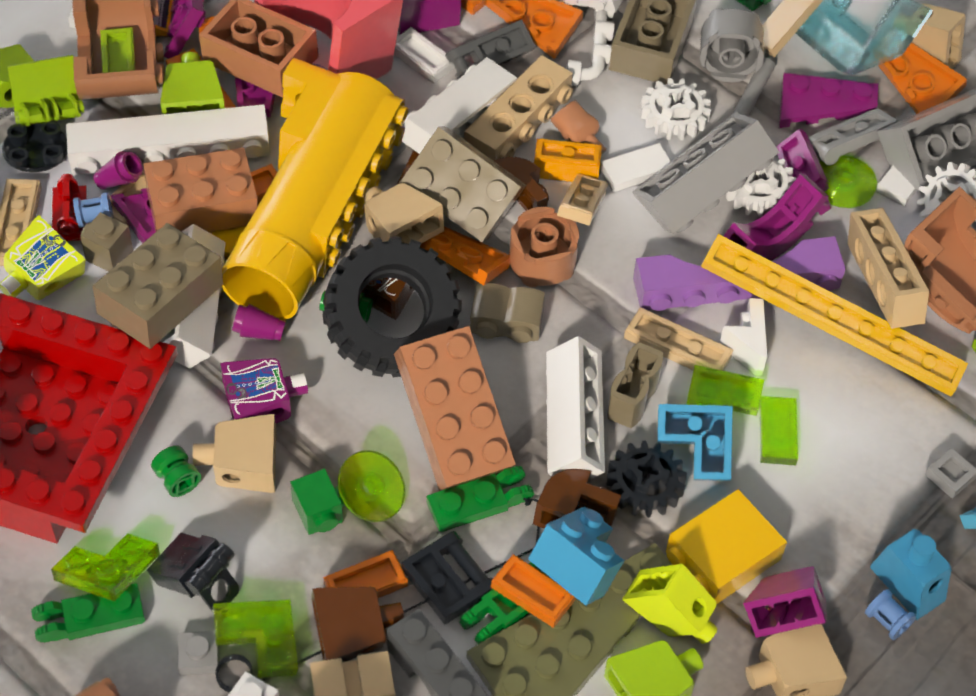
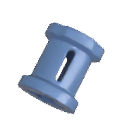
(88, 209)
(890, 614)

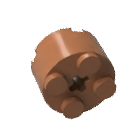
(543, 247)

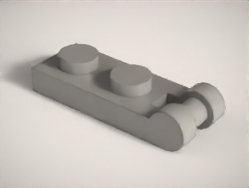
(849, 135)

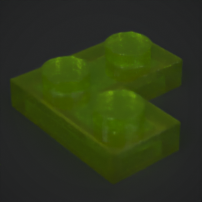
(725, 389)
(108, 574)
(264, 624)

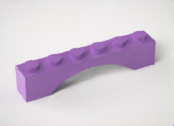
(672, 283)

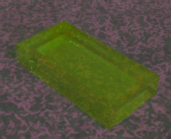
(778, 430)

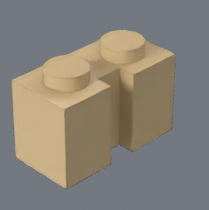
(361, 677)

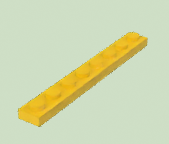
(834, 315)

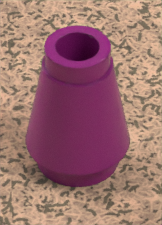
(120, 170)
(256, 323)

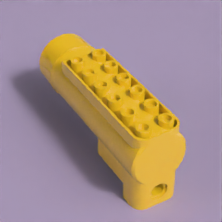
(329, 157)

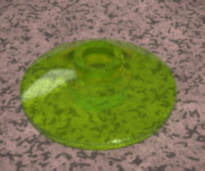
(849, 182)
(382, 480)

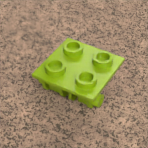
(44, 91)

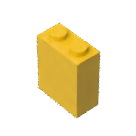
(726, 545)

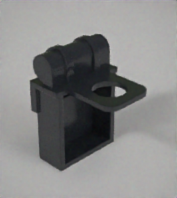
(193, 566)

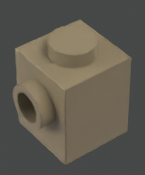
(106, 241)

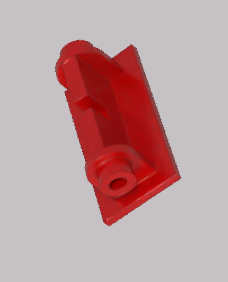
(63, 212)

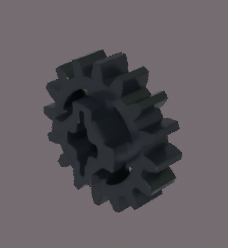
(662, 487)

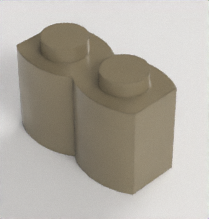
(507, 312)
(635, 385)

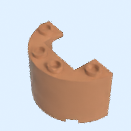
(98, 15)
(946, 259)

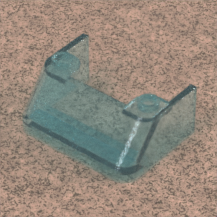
(850, 46)

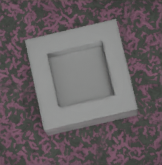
(951, 473)
(197, 653)

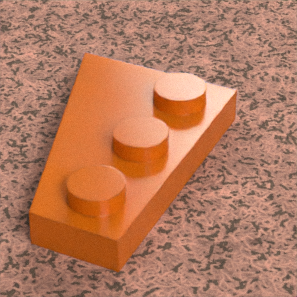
(547, 21)
(923, 79)
(468, 255)

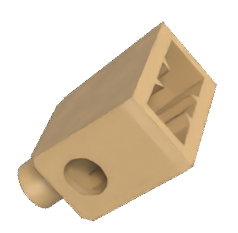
(942, 35)
(403, 214)
(242, 453)
(798, 664)

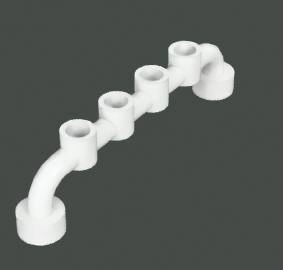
(601, 52)

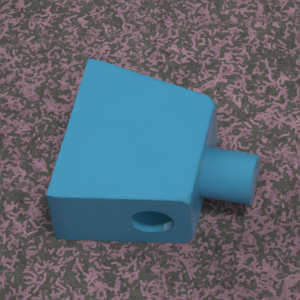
(914, 572)

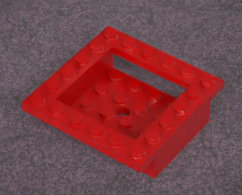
(91, 394)

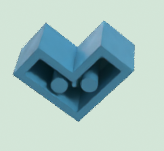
(705, 427)
(577, 554)

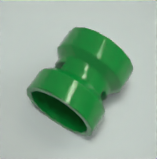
(177, 473)

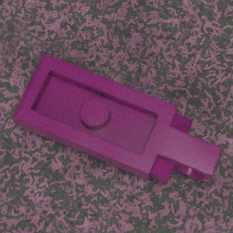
(801, 156)

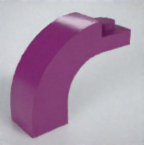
(784, 223)

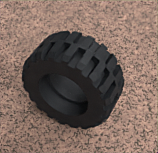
(395, 261)

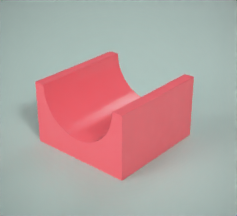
(360, 30)

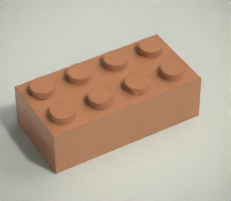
(454, 408)

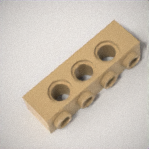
(521, 109)
(888, 268)

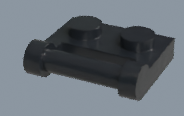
(440, 583)

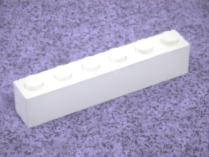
(167, 136)

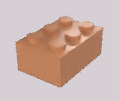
(256, 43)
(202, 190)

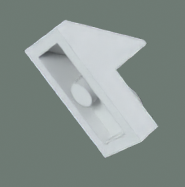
(748, 338)

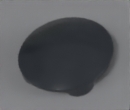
(35, 146)

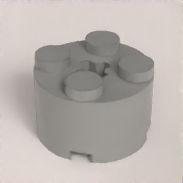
(732, 44)

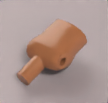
(577, 125)

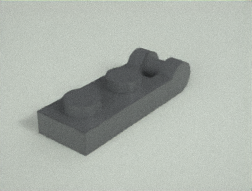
(498, 46)

